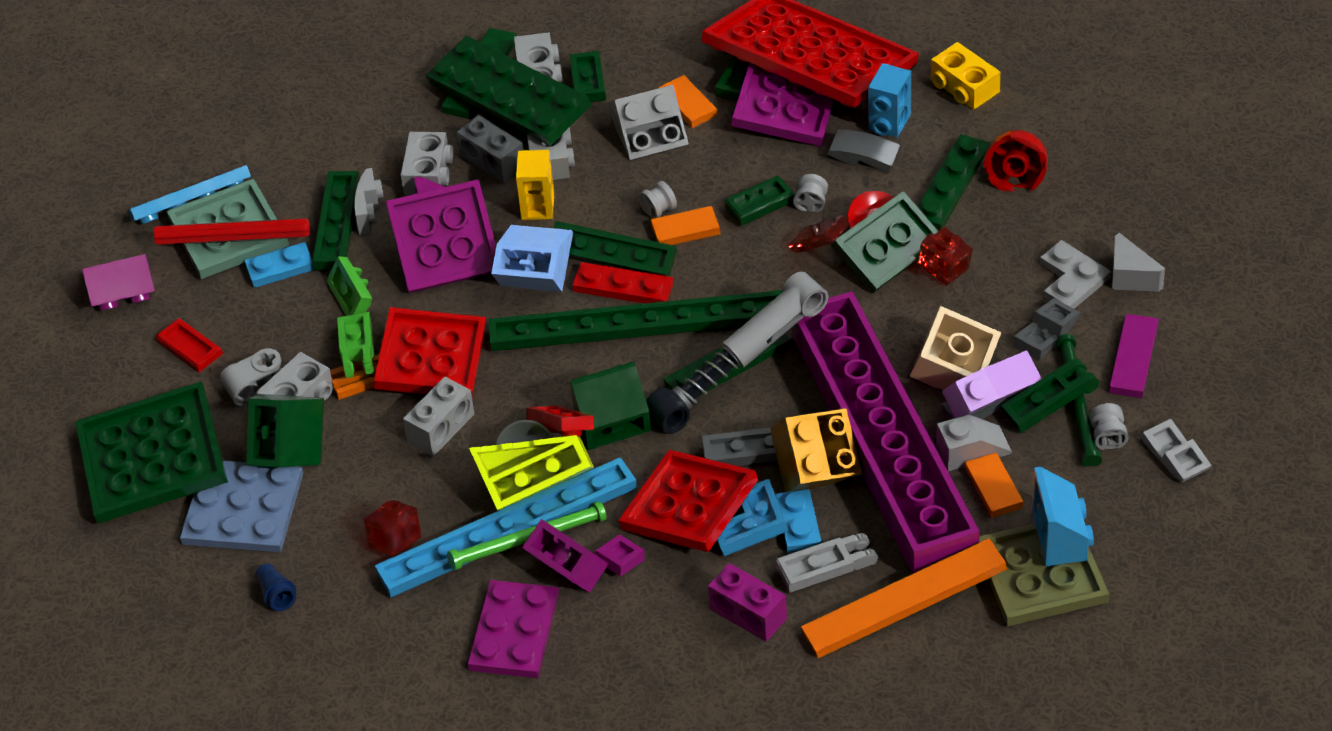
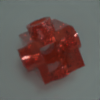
(945, 255)
(392, 527)

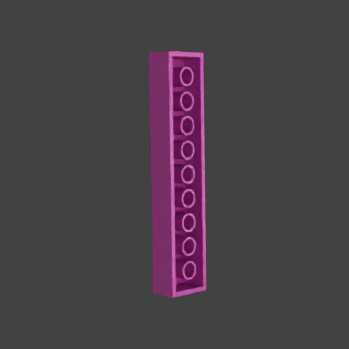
(888, 434)

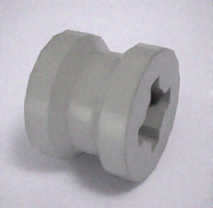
(810, 193)
(657, 200)

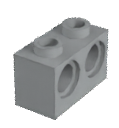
(426, 157)
(300, 378)
(438, 416)

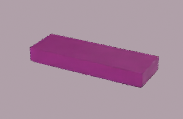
(1134, 356)

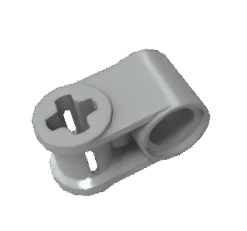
(249, 375)

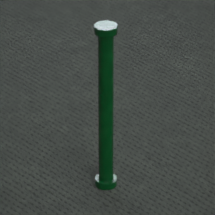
(1090, 455)

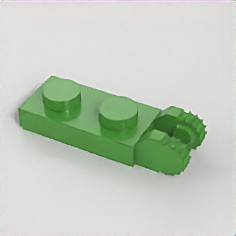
(356, 342)

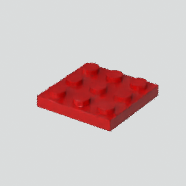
(426, 347)
(688, 500)

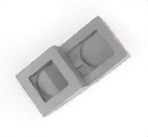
(1176, 453)

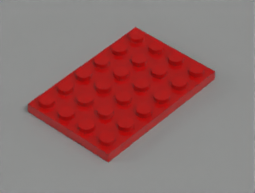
(807, 47)

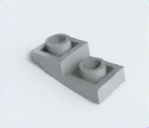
(366, 201)

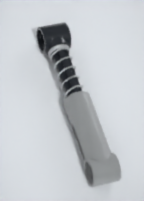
(798, 299)

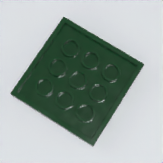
(150, 452)

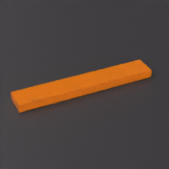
(903, 598)

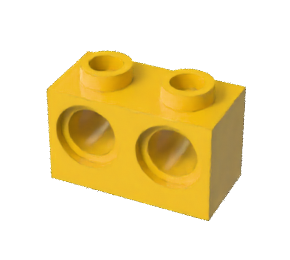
(965, 76)
(535, 184)

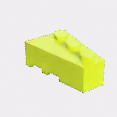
(529, 467)

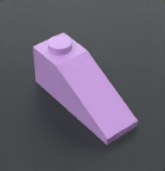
(991, 384)

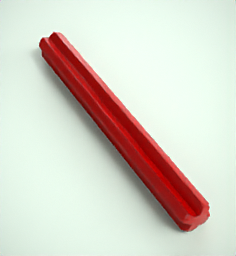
(231, 231)

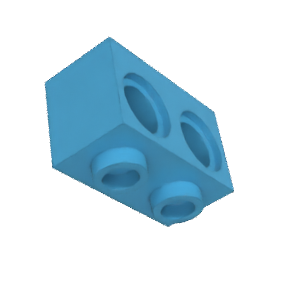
(889, 100)

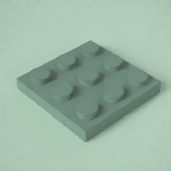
(232, 204)

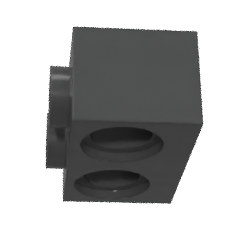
(489, 148)

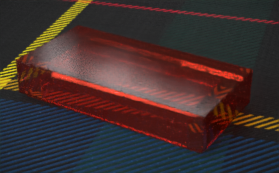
(818, 234)

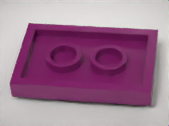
(513, 629)

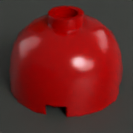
(1014, 155)

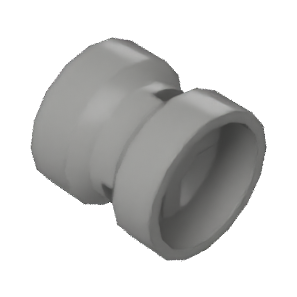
(1108, 426)

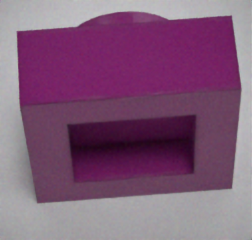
(621, 555)

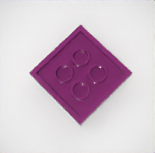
(781, 108)
(442, 236)

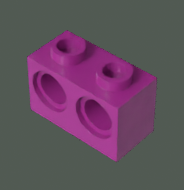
(747, 602)

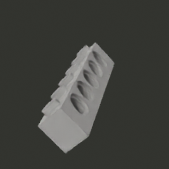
(540, 55)

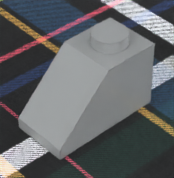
(969, 439)

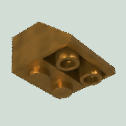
(815, 450)

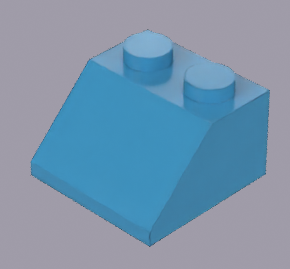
(1060, 519)

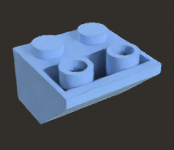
(532, 258)

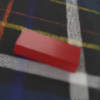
(189, 345)

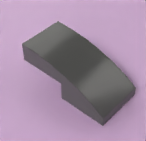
(873, 150)
(1048, 324)

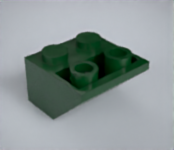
(614, 401)
(284, 430)

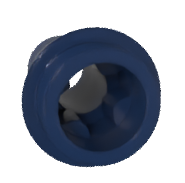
(275, 588)

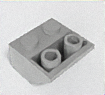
(649, 122)

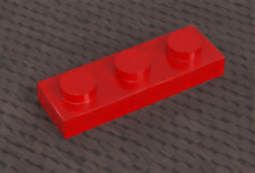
(622, 284)
(561, 419)

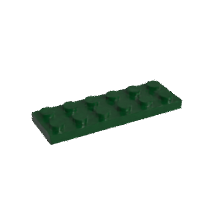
(508, 90)

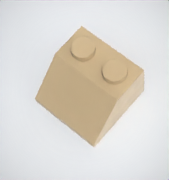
(953, 349)

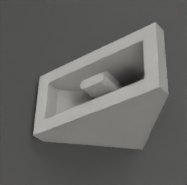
(1135, 268)

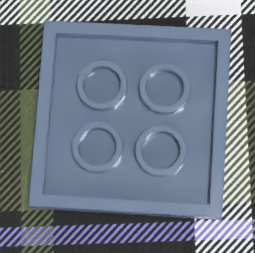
(246, 511)

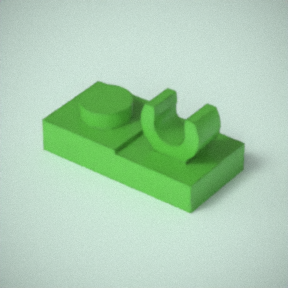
(349, 287)

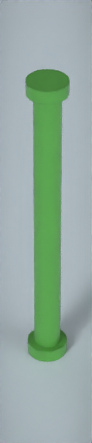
(457, 558)

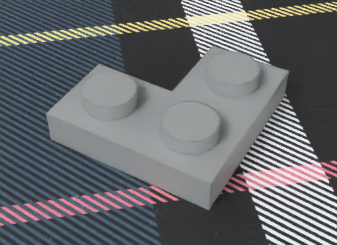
(1077, 272)

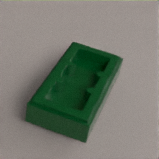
(759, 200)

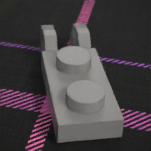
(825, 561)

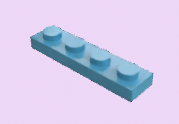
(148, 211)

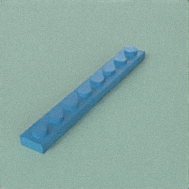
(571, 496)

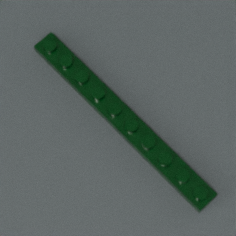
(626, 321)

